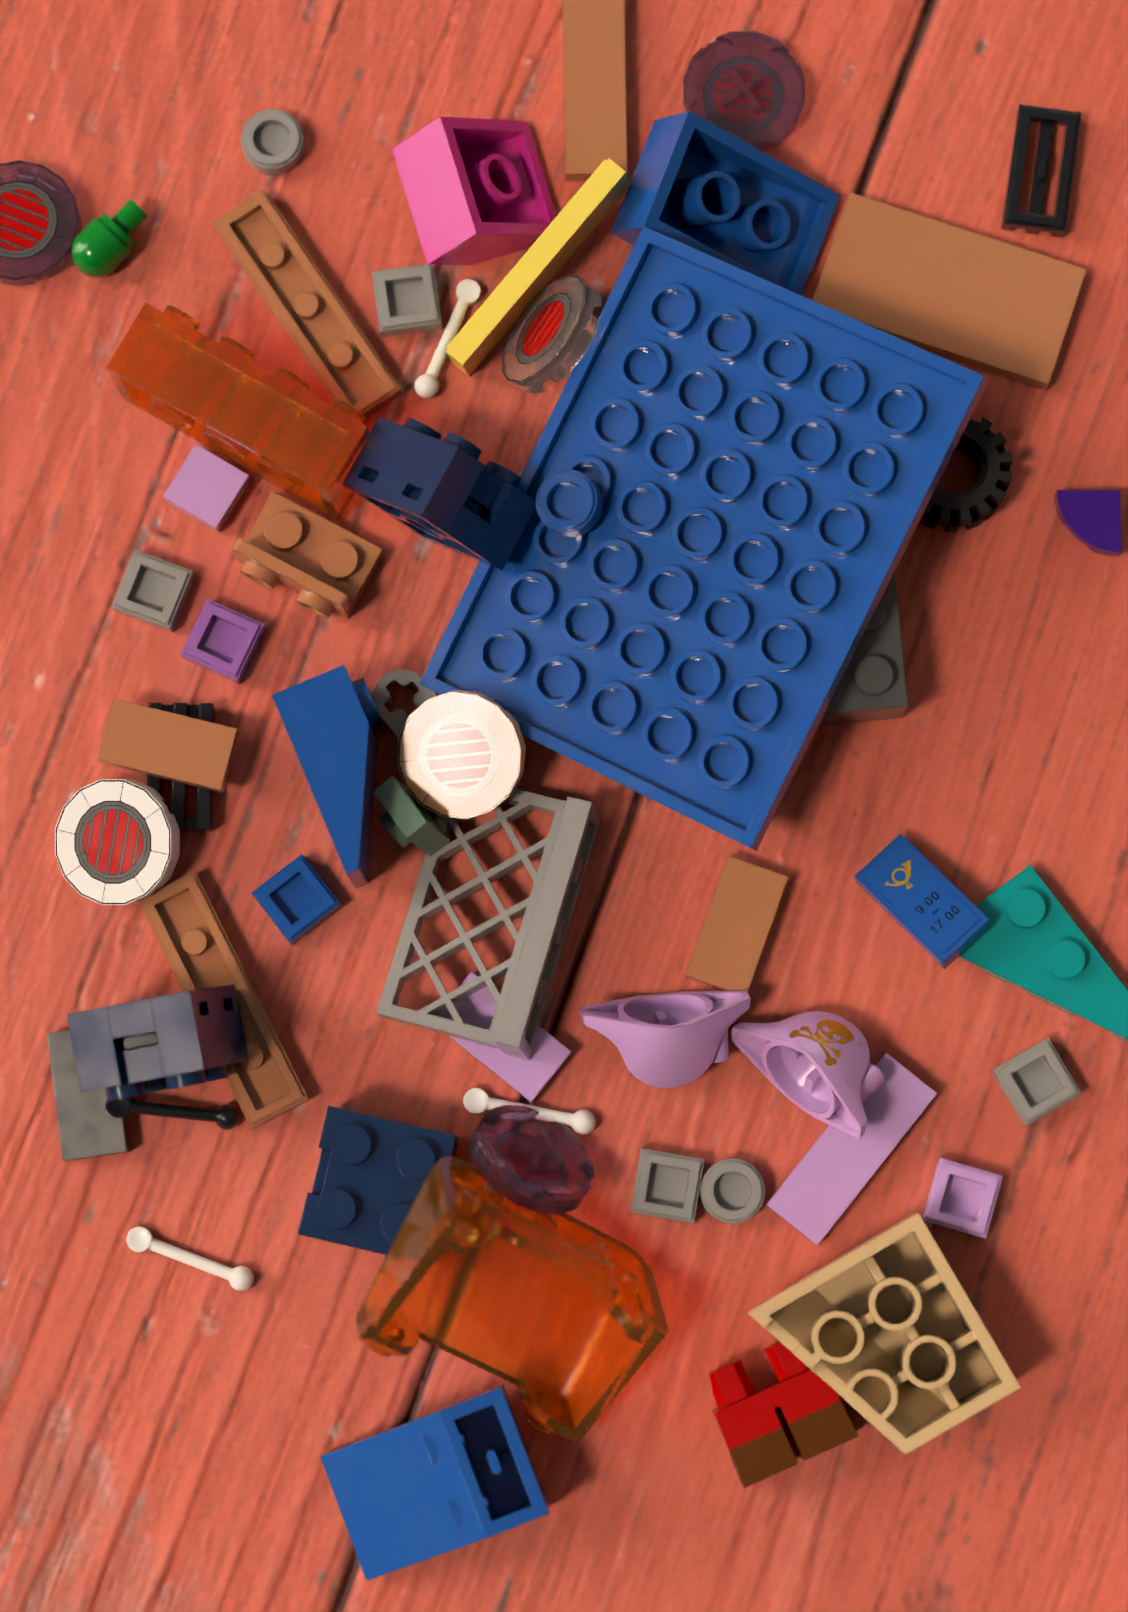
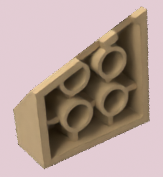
(893, 1335)

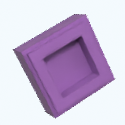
(223, 641)

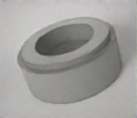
(272, 142)
(732, 1191)

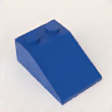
(727, 201)
(335, 745)

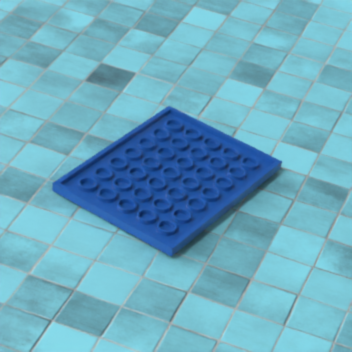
(748, 525)

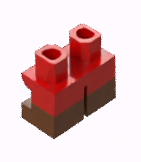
(752, 1427)

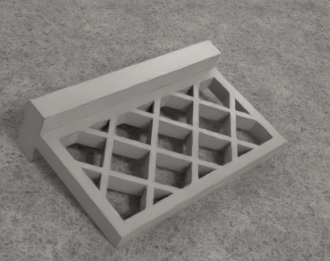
(536, 944)

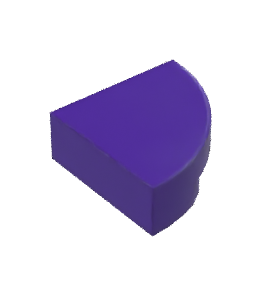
(1092, 518)

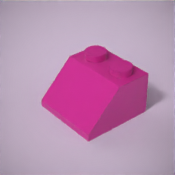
(474, 189)

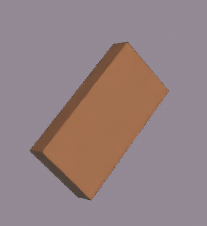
(168, 745)
(736, 926)

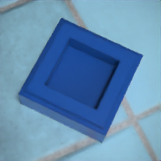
(296, 899)

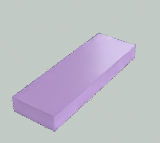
(841, 1164)

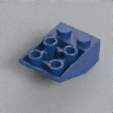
(435, 1483)

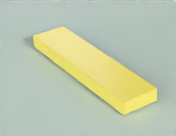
(538, 266)

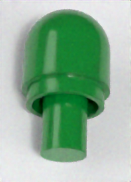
(107, 241)

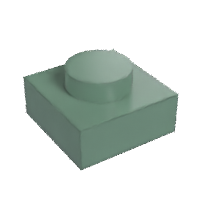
(407, 819)

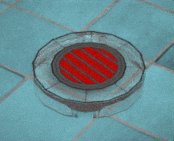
(551, 334)

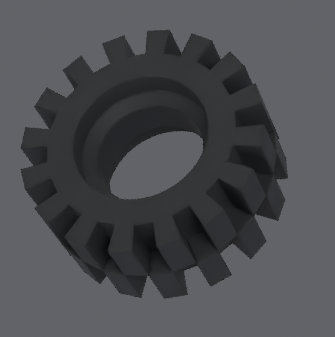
(990, 488)

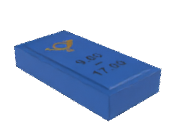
(922, 901)

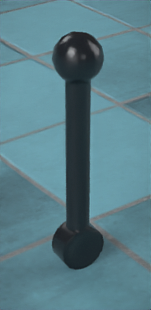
(225, 1116)

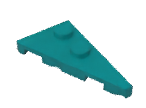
(1047, 954)

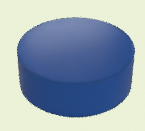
(569, 503)

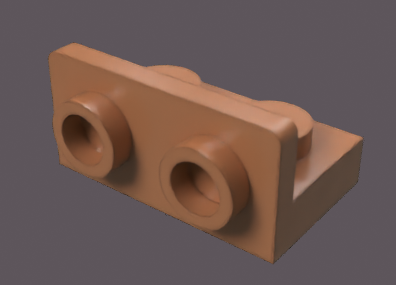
(308, 556)

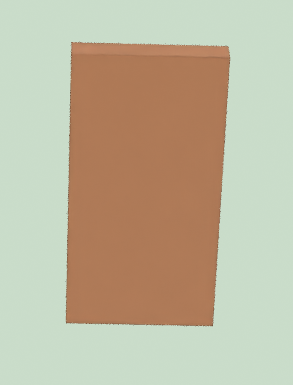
(950, 290)

